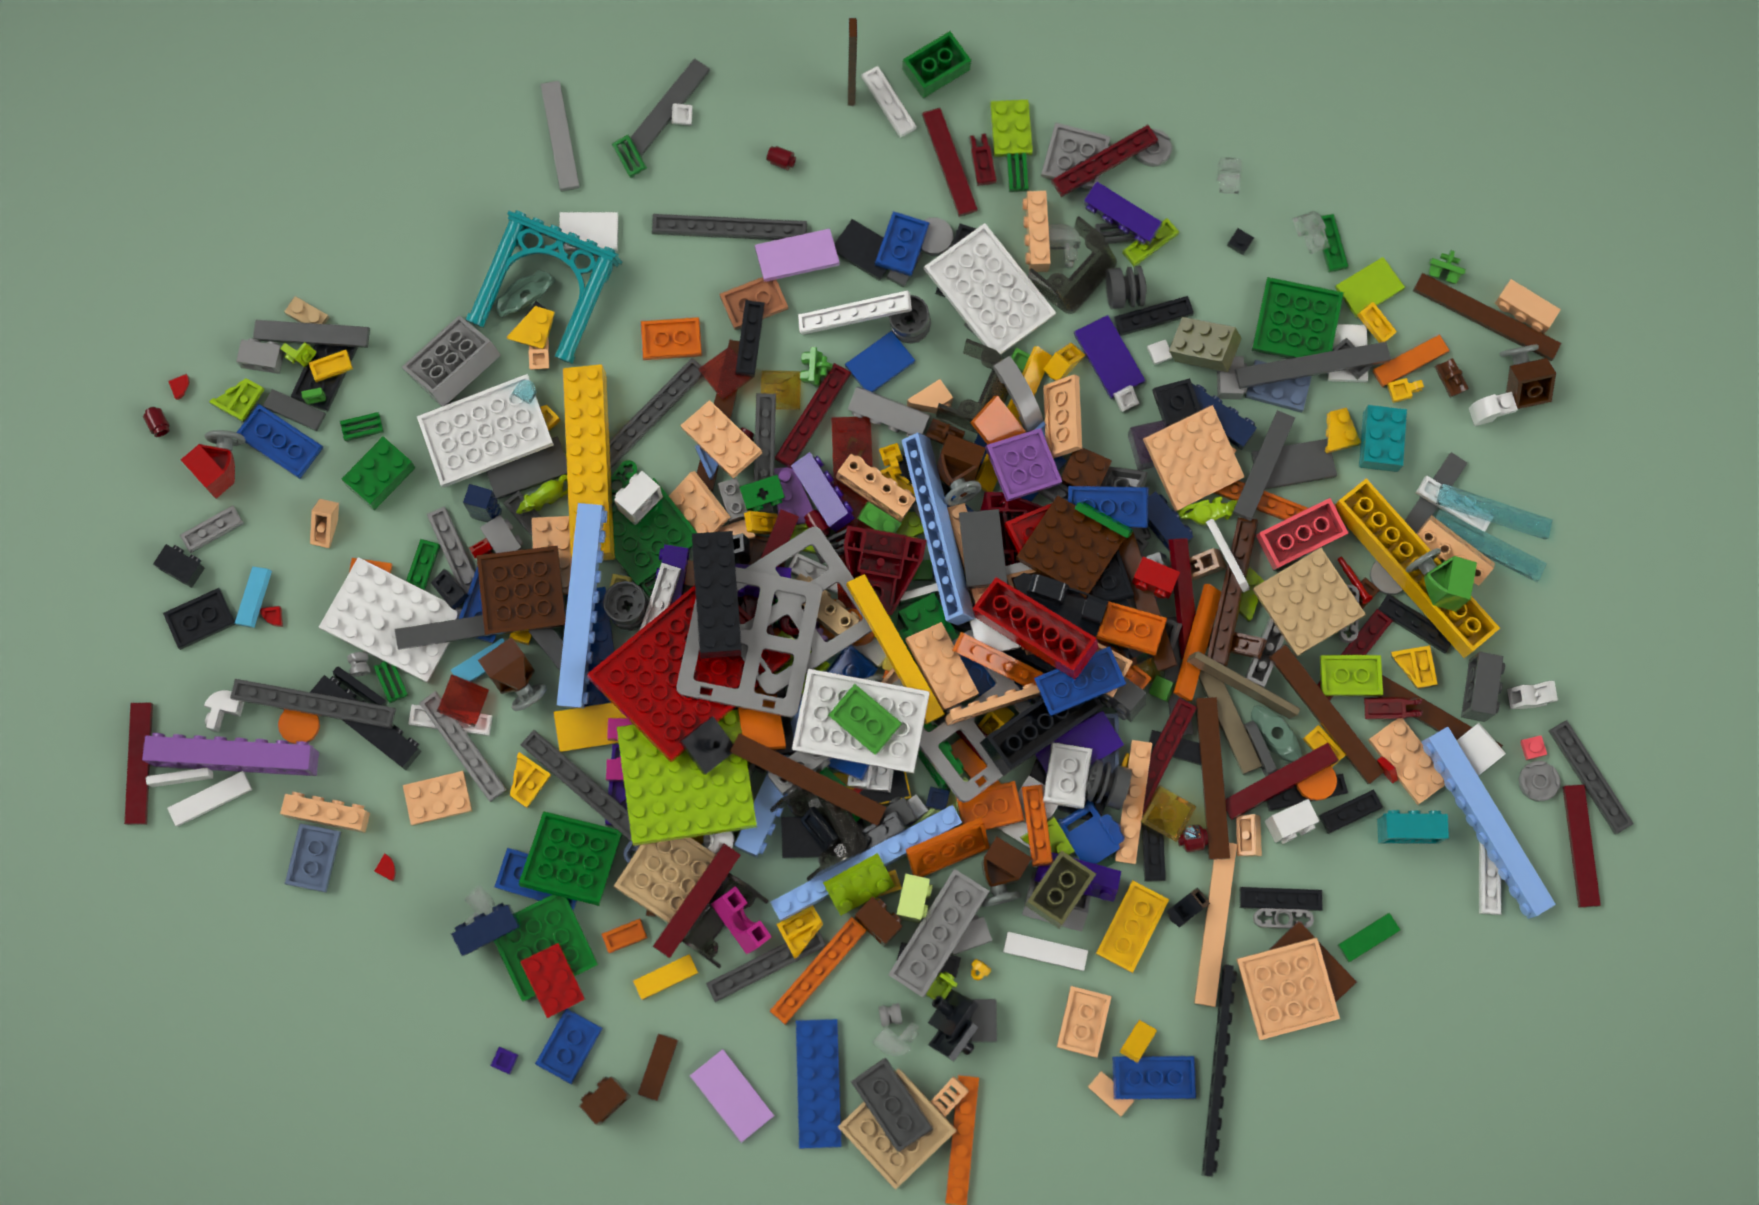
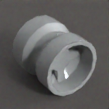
(359, 664)
(890, 1015)

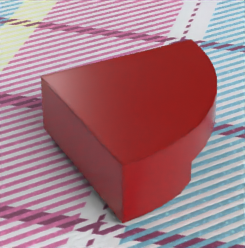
(179, 386)
(272, 615)
(1390, 770)
(386, 868)

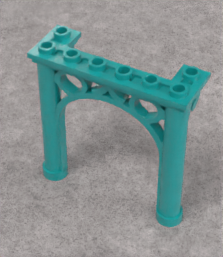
(514, 234)

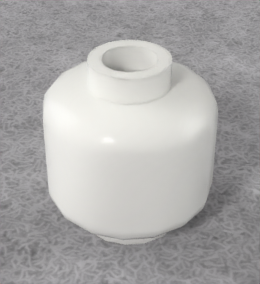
(714, 841)

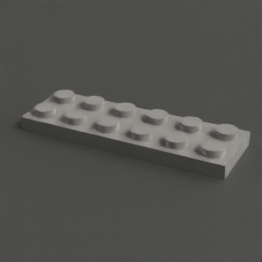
(939, 933)

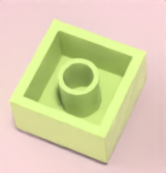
(913, 897)

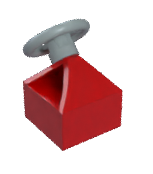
(214, 465)

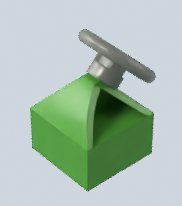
(1449, 583)

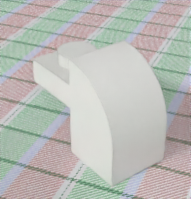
(1491, 407)
(1532, 695)
(219, 704)

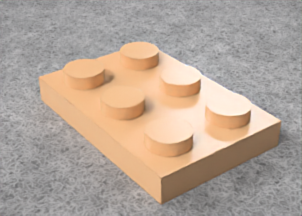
(699, 504)
(437, 798)
(1083, 1021)

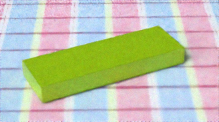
(1138, 252)

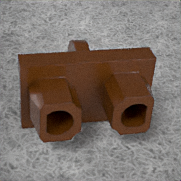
(1451, 377)
(939, 431)

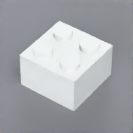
(638, 497)
(1293, 820)

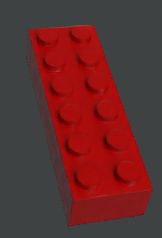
(1035, 628)

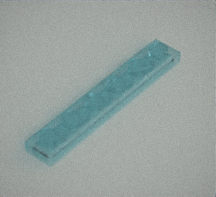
(1494, 511)
(1495, 548)

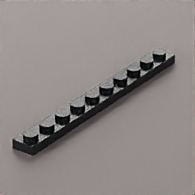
(1218, 1080)

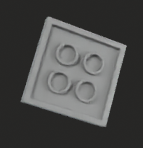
(1071, 147)

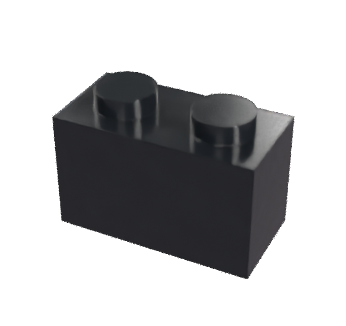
(178, 565)

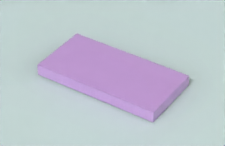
(797, 255)
(732, 1095)

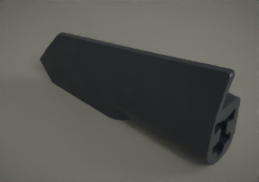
(1064, 601)

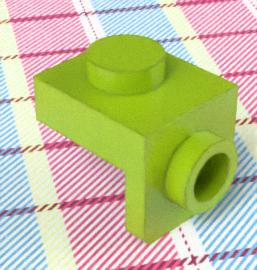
(301, 356)
(941, 986)

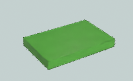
(865, 719)

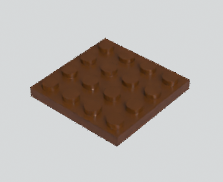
(1070, 547)
(521, 590)

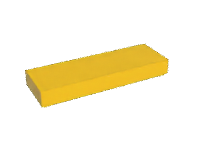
(665, 977)

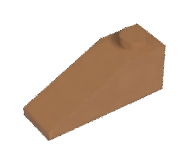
(1206, 563)

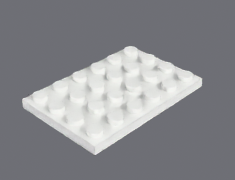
(989, 290)
(483, 432)
(375, 605)
(822, 736)

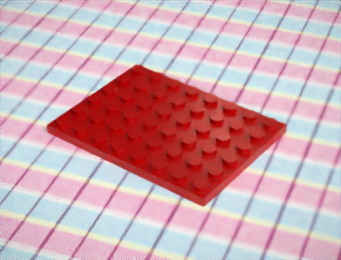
(645, 673)

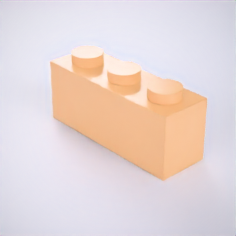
(1527, 306)

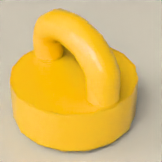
(981, 967)

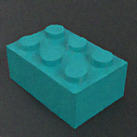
(1383, 438)
(1412, 827)

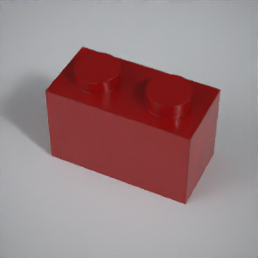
(1155, 578)

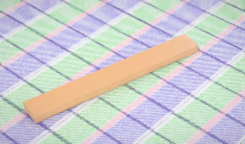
(1215, 930)

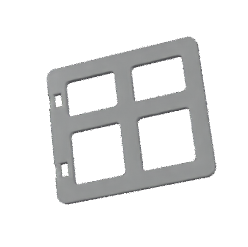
(791, 604)
(758, 640)
(930, 740)

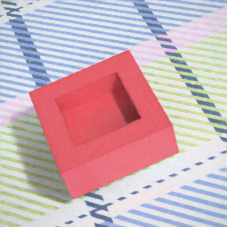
(1533, 747)

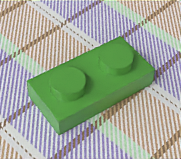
(878, 519)

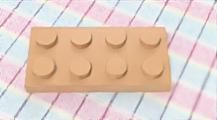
(1063, 416)
(721, 439)
(555, 532)
(941, 666)
(1412, 764)

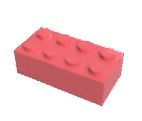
(1301, 534)

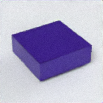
(504, 1060)

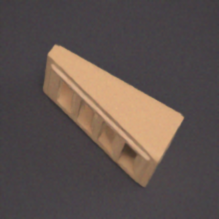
(951, 1104)

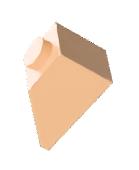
(930, 397)
(323, 522)

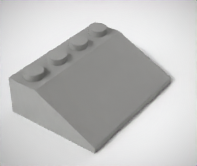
(451, 361)

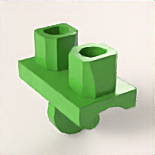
(1454, 271)
(817, 366)

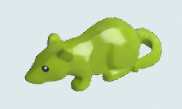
(547, 493)
(1205, 511)

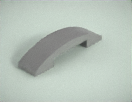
(1020, 393)

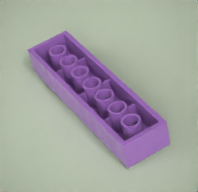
(230, 755)

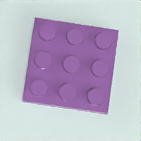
(1023, 464)

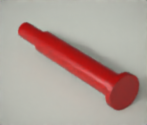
(1355, 581)

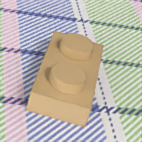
(305, 312)

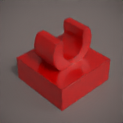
(481, 548)

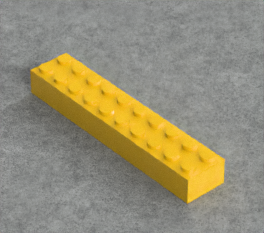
(588, 446)
(1395, 548)

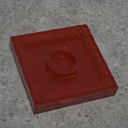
(721, 373)
(462, 700)

